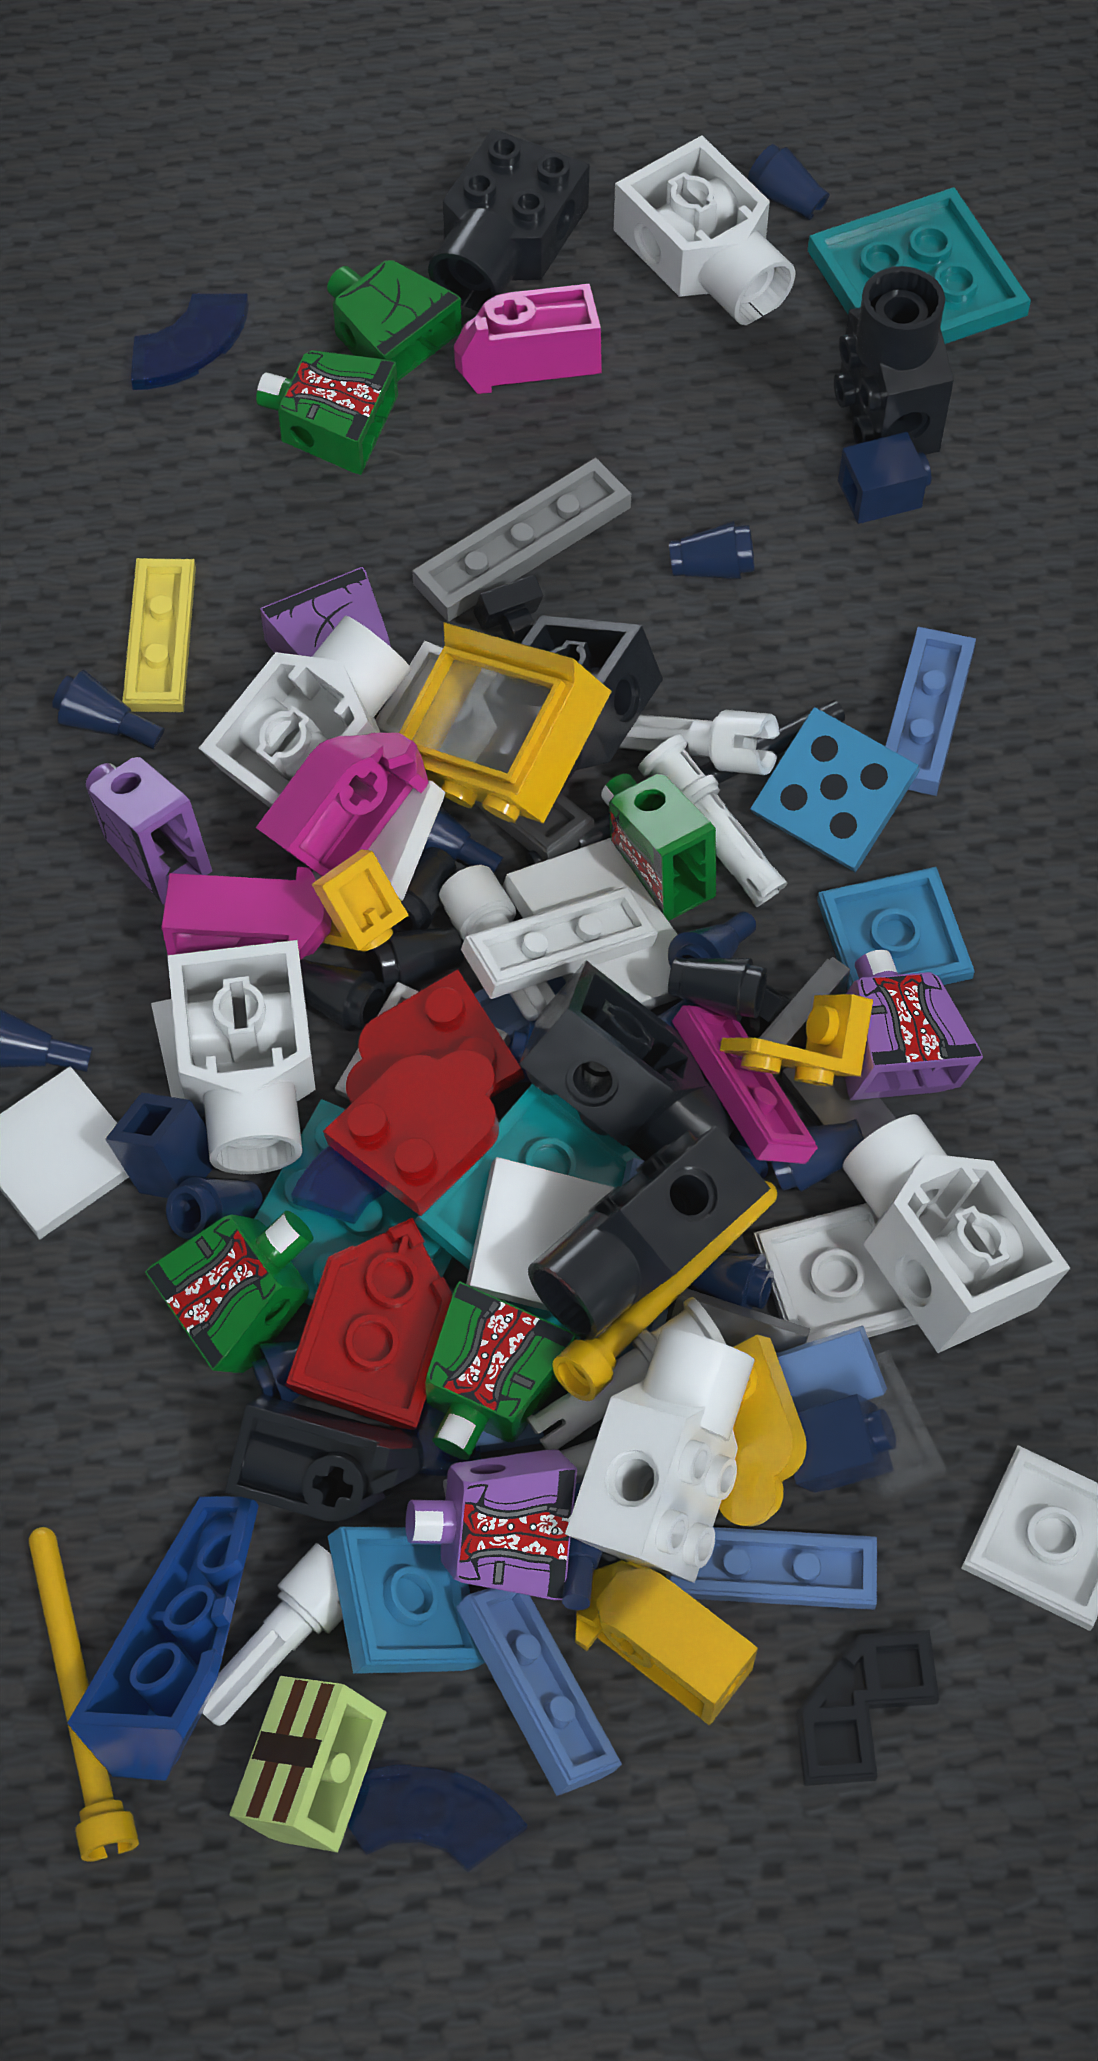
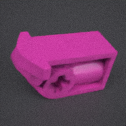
(531, 338)
(344, 797)
(242, 911)

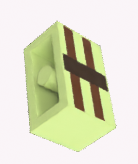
(308, 1763)

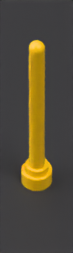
(588, 1365)
(103, 1817)

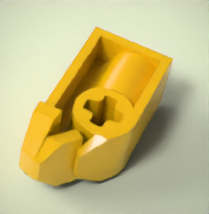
(666, 1636)

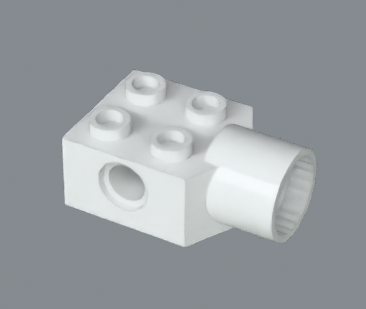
(704, 230)
(303, 703)
(244, 1050)
(950, 1234)
(665, 1458)

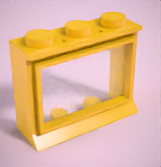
(503, 722)

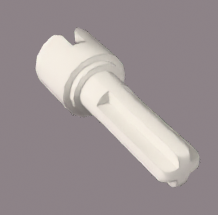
(726, 740)
(479, 903)
(307, 1605)

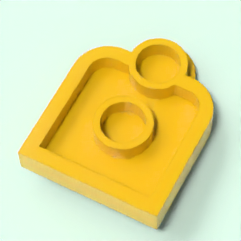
(767, 1439)

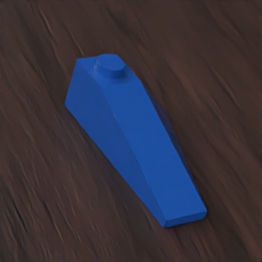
(170, 1647)

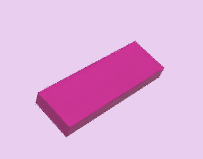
(749, 1096)

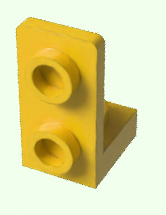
(359, 903)
(834, 1043)

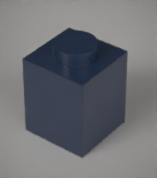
(883, 477)
(161, 1143)
(845, 1443)

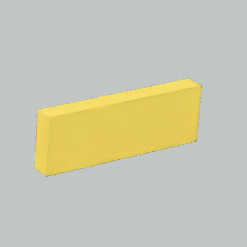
(159, 635)

